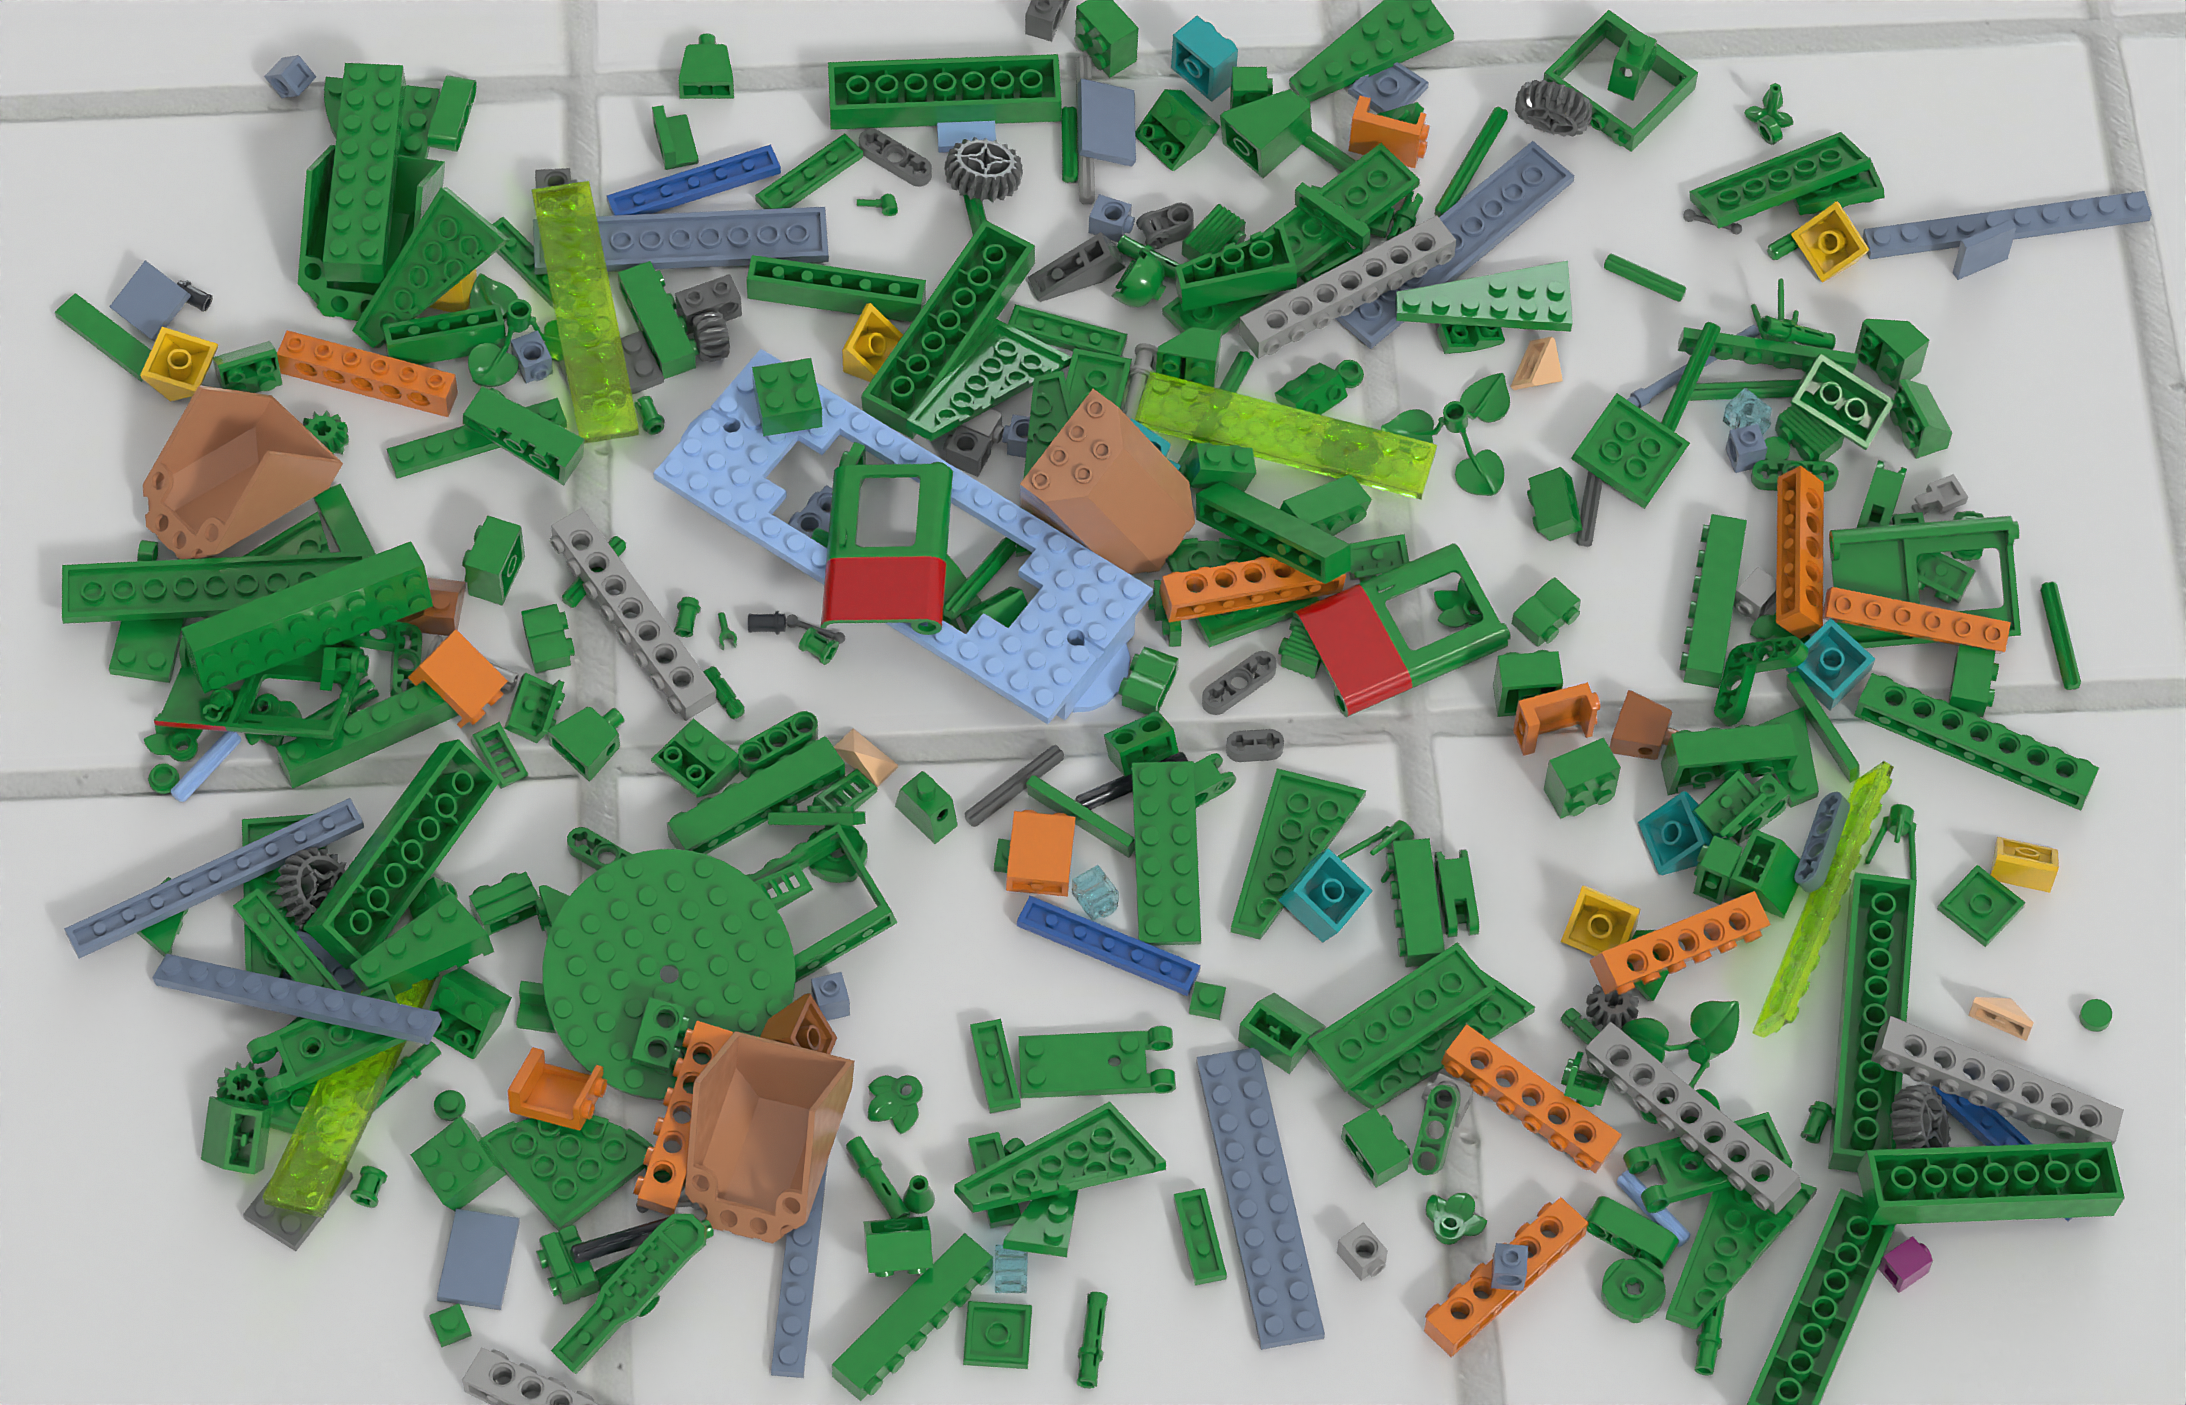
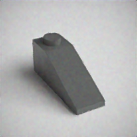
(1079, 268)

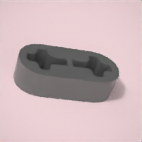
(1254, 745)

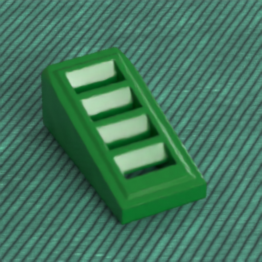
(488, 734)
(836, 791)
(783, 899)

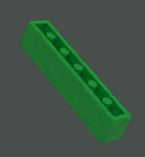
(834, 288)
(1273, 532)
(1714, 601)
(365, 734)
(748, 802)
(913, 1317)

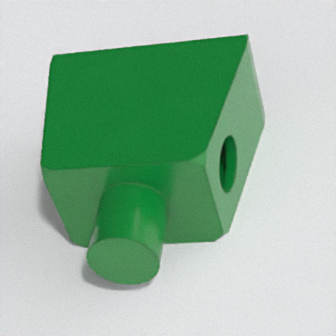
(1636, 54)
(706, 71)
(587, 739)
(924, 801)

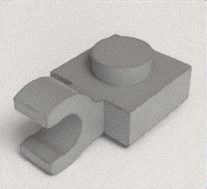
(1943, 494)

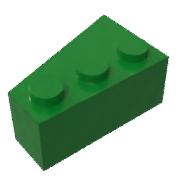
(1330, 506)

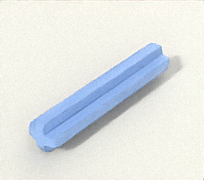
(205, 766)
(1633, 1188)

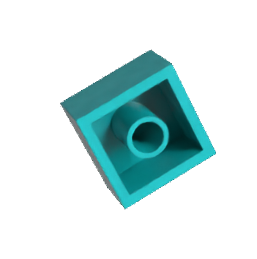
(1204, 57)
(1833, 664)
(1325, 895)

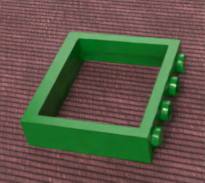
(1665, 65)
(853, 933)

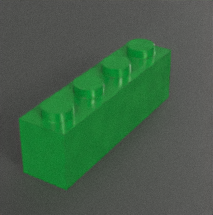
(657, 319)
(444, 335)
(1416, 901)

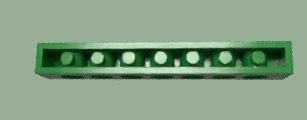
(1981, 754)

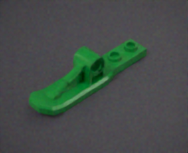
(633, 1287)

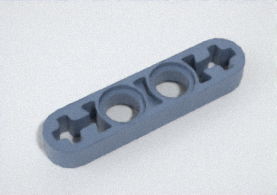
(1812, 867)

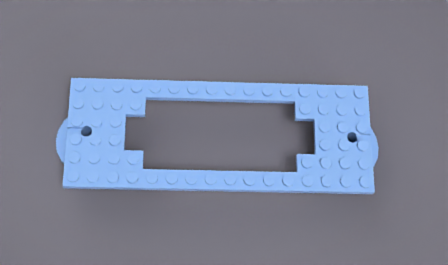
(1055, 657)

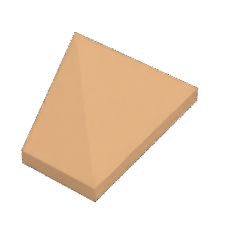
(1539, 365)
(865, 757)
(2003, 1015)

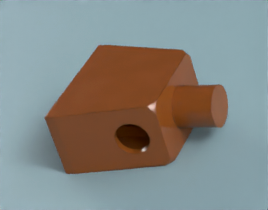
(1641, 728)

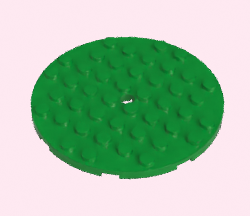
(651, 915)

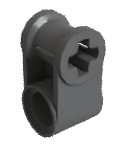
(1164, 224)

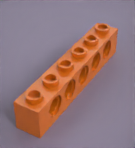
(367, 373)
(1800, 552)
(1239, 592)
(1915, 620)
(1743, 911)
(1526, 1083)
(665, 1196)
(1455, 1333)

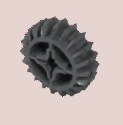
(1553, 108)
(983, 169)
(299, 881)
(1919, 1119)

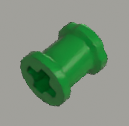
(818, 645)
(368, 1186)

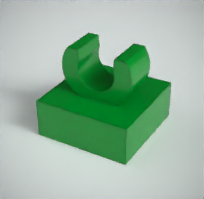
(333, 669)

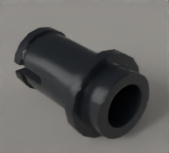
(198, 298)
(767, 623)

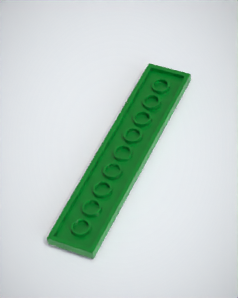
(1364, 192)
(185, 585)

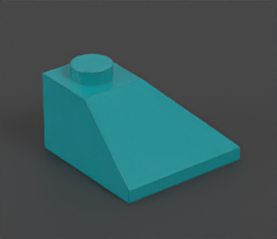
(1675, 834)

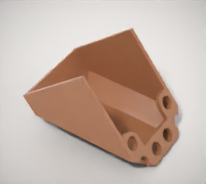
(232, 471)
(1110, 489)
(763, 1134)

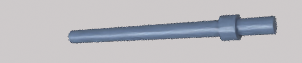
(1642, 396)

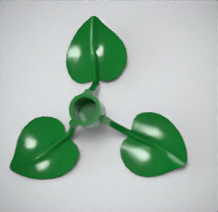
(489, 363)
(1484, 399)
(1711, 1021)

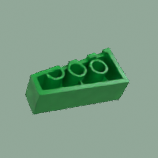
(1238, 271)
(525, 434)
(1718, 753)
(424, 948)

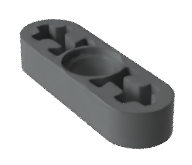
(901, 168)
(1235, 695)

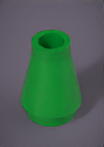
(919, 1196)

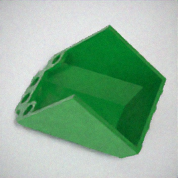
(415, 189)

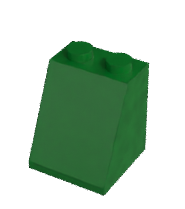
(1267, 129)

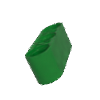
(451, 113)
(784, 732)
(1425, 1141)
(1630, 1232)

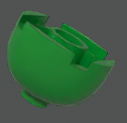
(1141, 281)

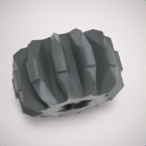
(711, 336)
(1600, 1010)

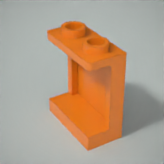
(1401, 138)
(461, 677)
(1554, 712)
(1040, 853)
(555, 1092)

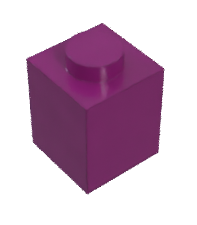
(1906, 1264)

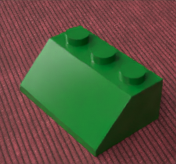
(1842, 401)

